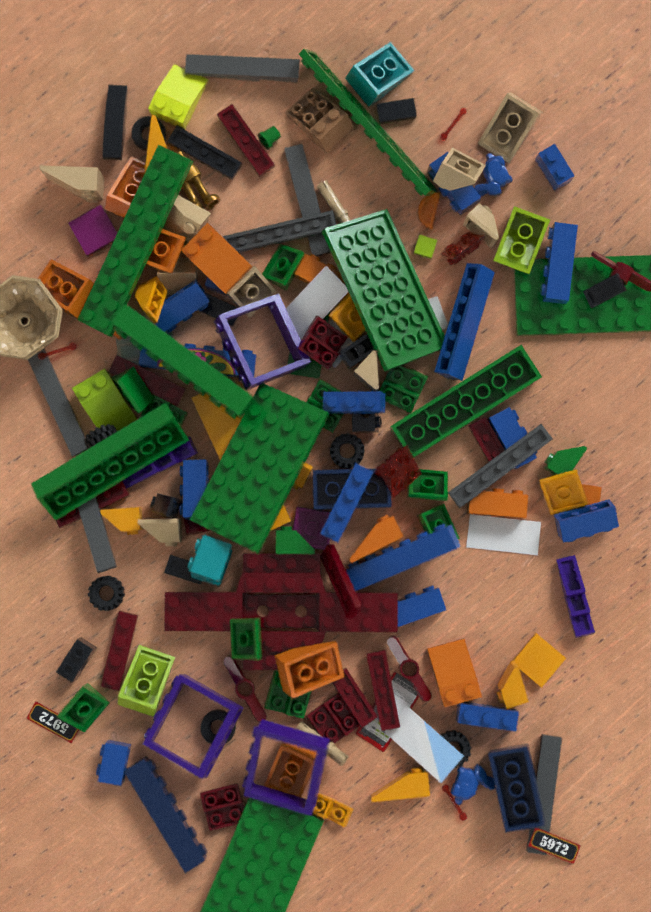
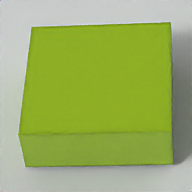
(425, 246)

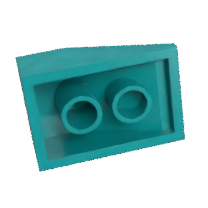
(378, 74)

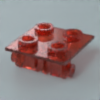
(468, 241)
(399, 470)

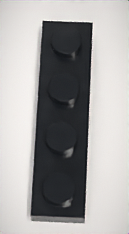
(204, 152)

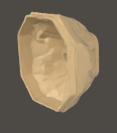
(21, 300)

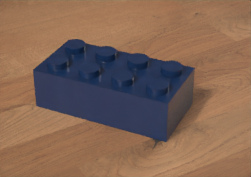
(329, 484)
(516, 787)

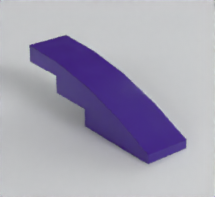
(167, 461)
(575, 596)

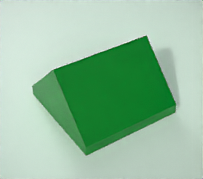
(283, 266)
(133, 389)
(429, 486)
(434, 518)
(246, 638)
(84, 708)

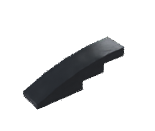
(115, 122)

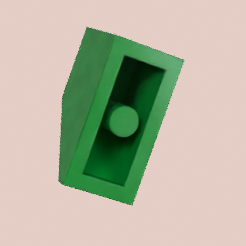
(564, 460)
(292, 542)

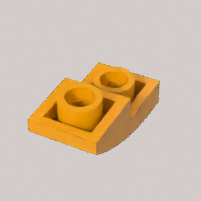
(333, 810)

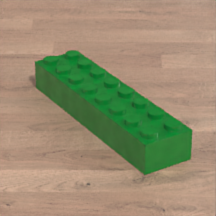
(181, 360)
(466, 401)
(109, 462)

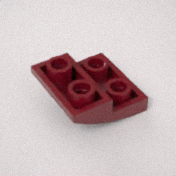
(322, 342)
(332, 719)
(222, 806)

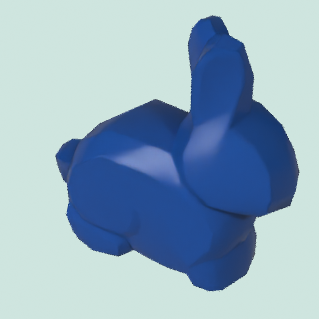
(495, 175)
(468, 781)

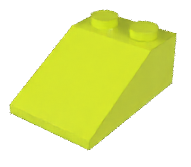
(177, 97)

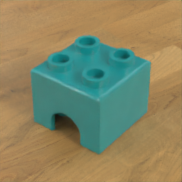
(210, 560)

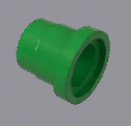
(269, 137)

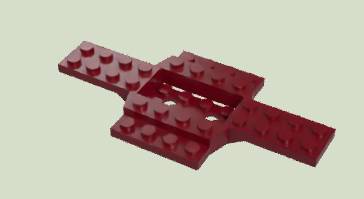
(279, 575)

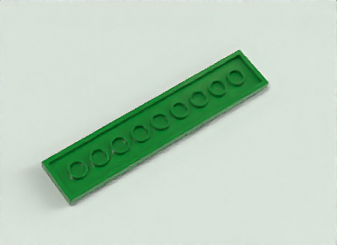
(372, 127)
(135, 239)

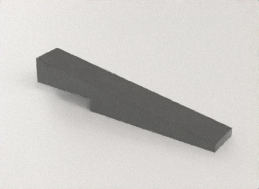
(243, 67)

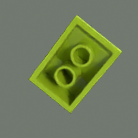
(521, 240)
(104, 401)
(146, 681)

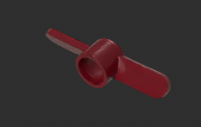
(625, 272)
(415, 679)
(251, 699)

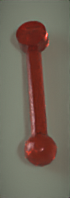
(443, 136)
(72, 346)
(462, 815)

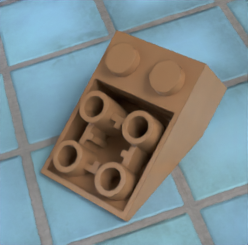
(321, 119)

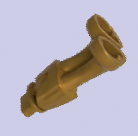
(193, 177)

